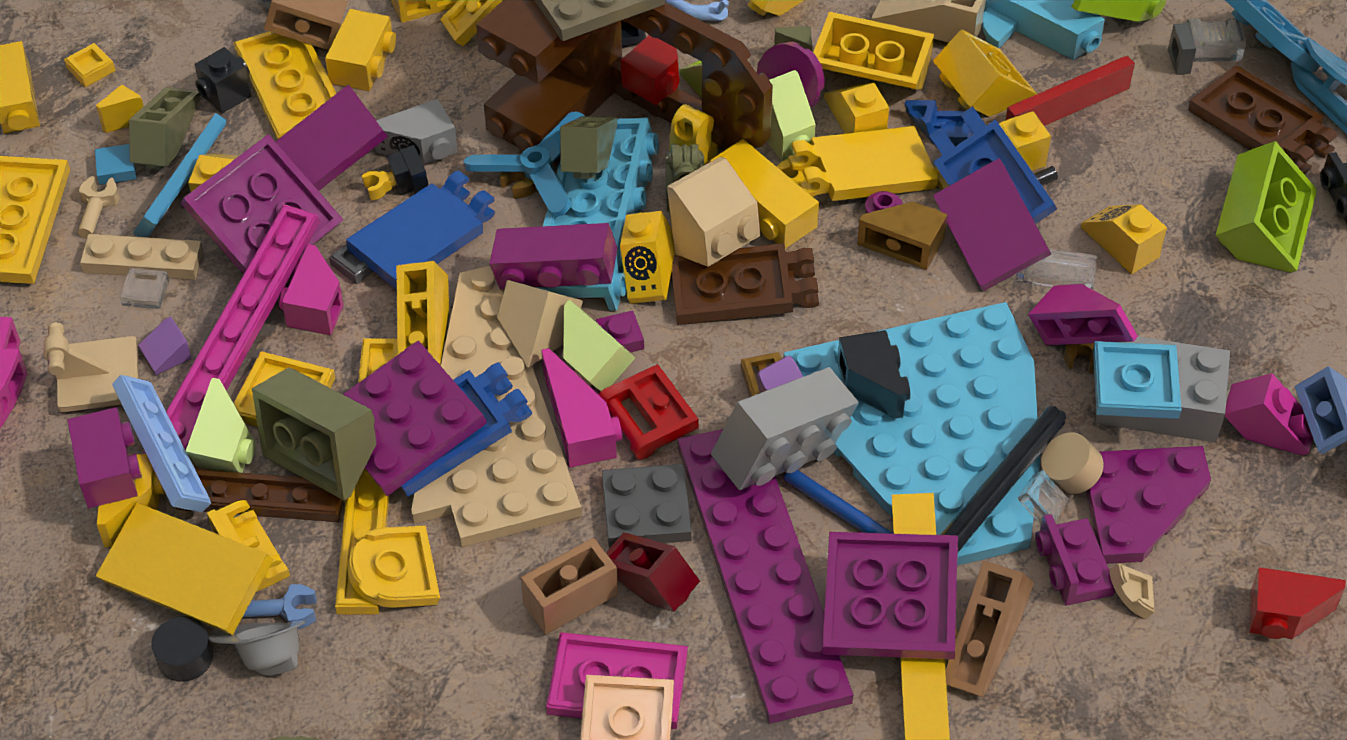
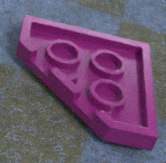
(1144, 497)

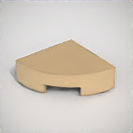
(1134, 589)

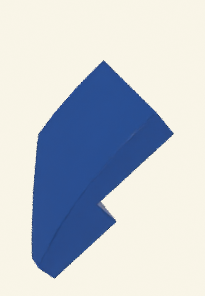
(929, 120)

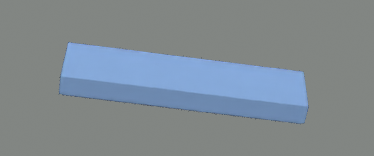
(161, 444)

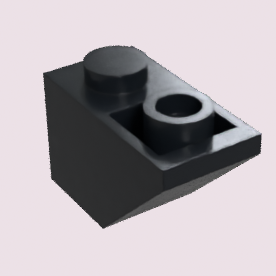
(872, 373)

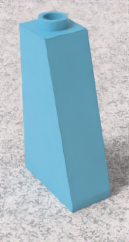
(1054, 24)

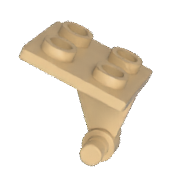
(88, 368)

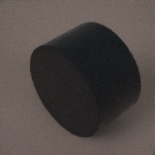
(182, 649)

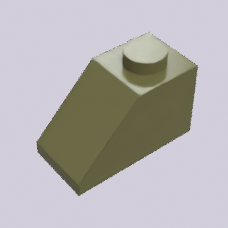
(587, 145)

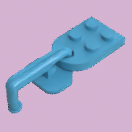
(1304, 52)

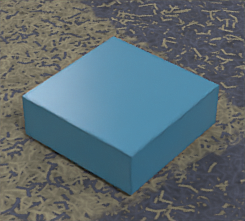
(115, 164)

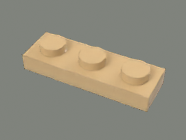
(119, 253)

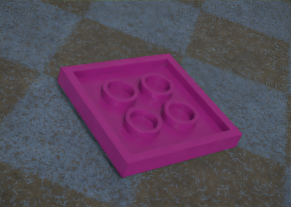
(247, 196)
(415, 415)
(891, 595)

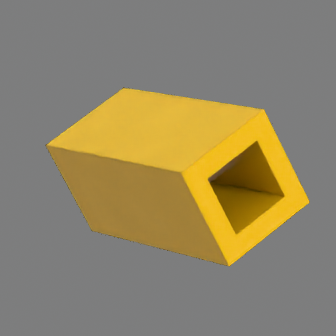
(17, 93)

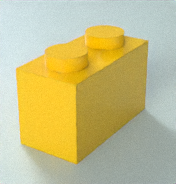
(360, 49)

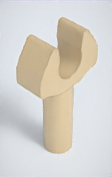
(95, 203)

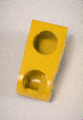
(693, 127)

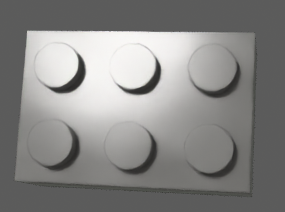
(1202, 393)
(784, 428)

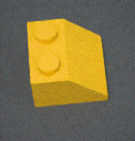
(981, 75)

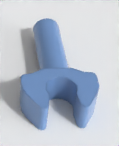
(286, 606)

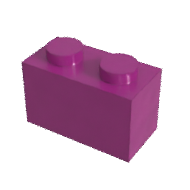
(103, 457)

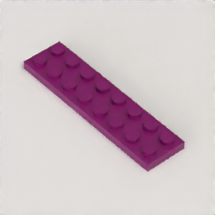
(766, 587)

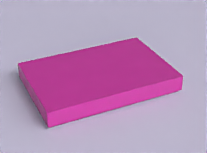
(606, 656)

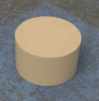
(1072, 463)

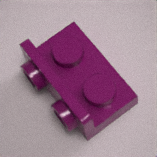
(1074, 560)

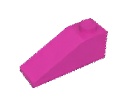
(1080, 317)
(580, 413)

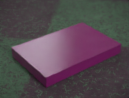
(332, 138)
(992, 224)

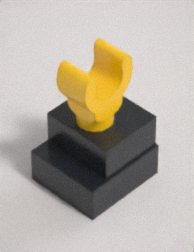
(405, 173)

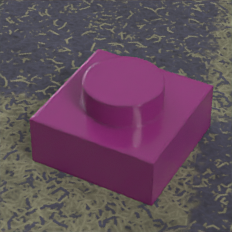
(624, 329)

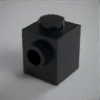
(223, 79)

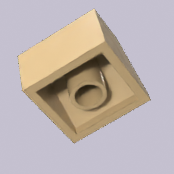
(712, 213)

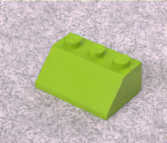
(1267, 209)

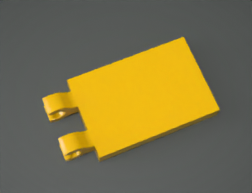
(864, 163)

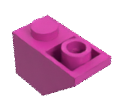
(313, 296)
(1268, 414)

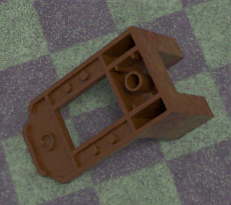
(586, 70)

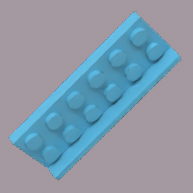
(609, 199)

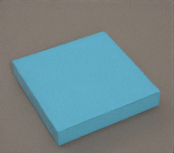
(1136, 380)

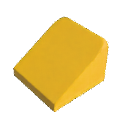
(118, 108)

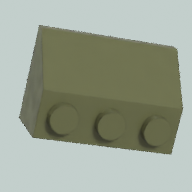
(314, 431)

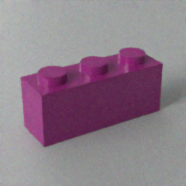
(554, 255)

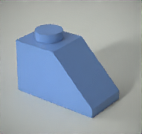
(1325, 407)

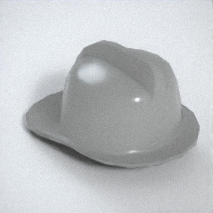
(265, 646)

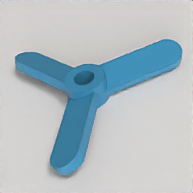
(537, 166)

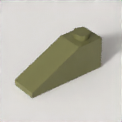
(161, 126)

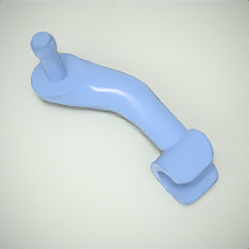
(712, 12)

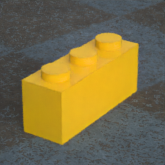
(783, 206)

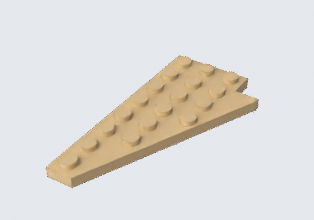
(522, 476)

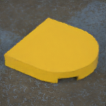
(394, 567)

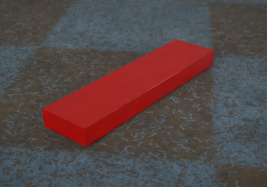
(1077, 92)

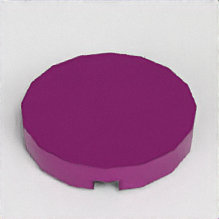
(789, 57)

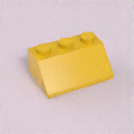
(874, 50)

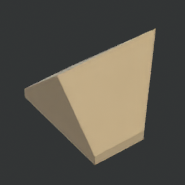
(533, 319)

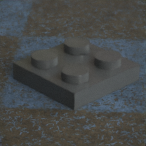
(647, 503)

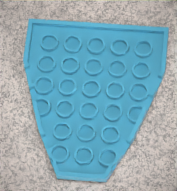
(963, 417)

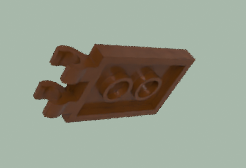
(1263, 114)
(744, 284)

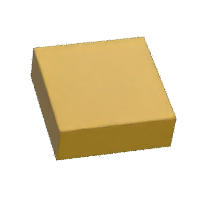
(89, 65)

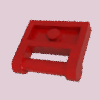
(659, 405)

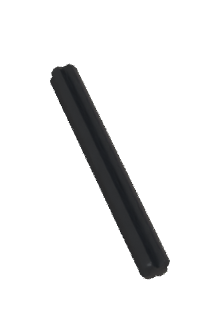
(1006, 475)

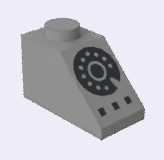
(422, 126)

